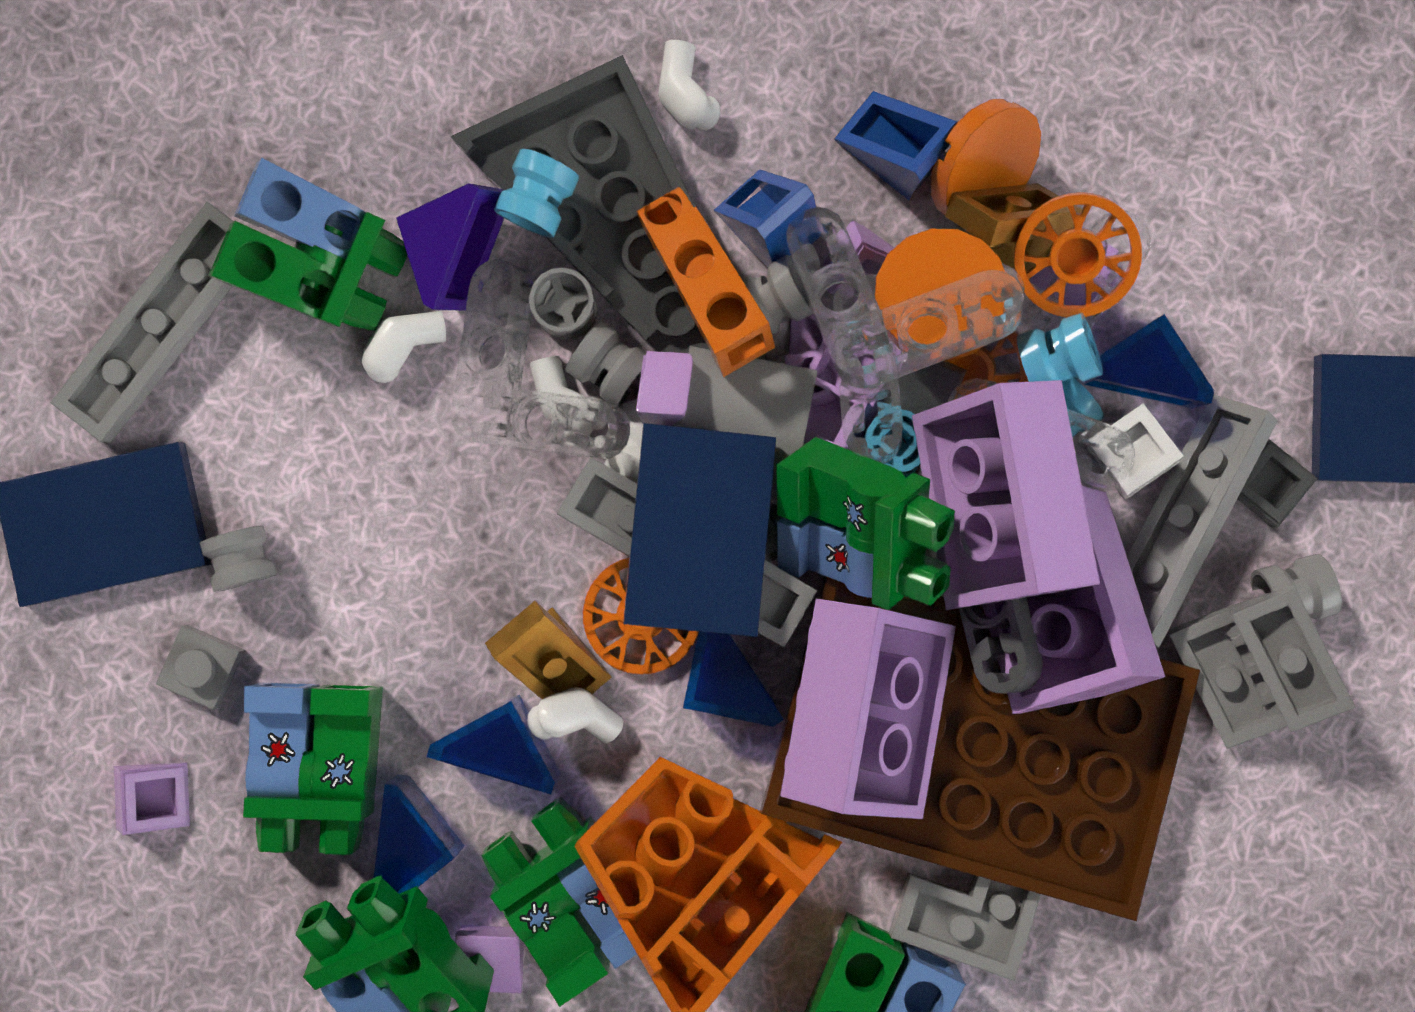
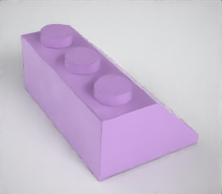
(1015, 492)
(1092, 635)
(867, 711)

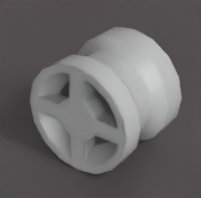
(238, 558)

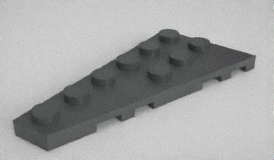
(612, 143)

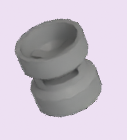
(559, 293)
(779, 293)
(606, 363)
(1312, 579)

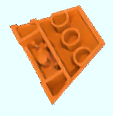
(696, 878)

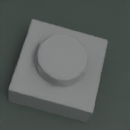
(200, 667)

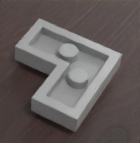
(974, 928)

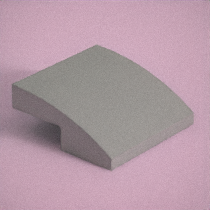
(753, 400)
(1262, 667)

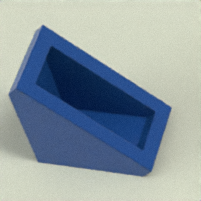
(896, 141)
(766, 216)

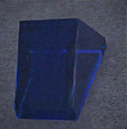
(1154, 367)
(725, 683)
(500, 747)
(411, 837)

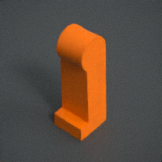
(707, 282)

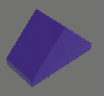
(450, 242)

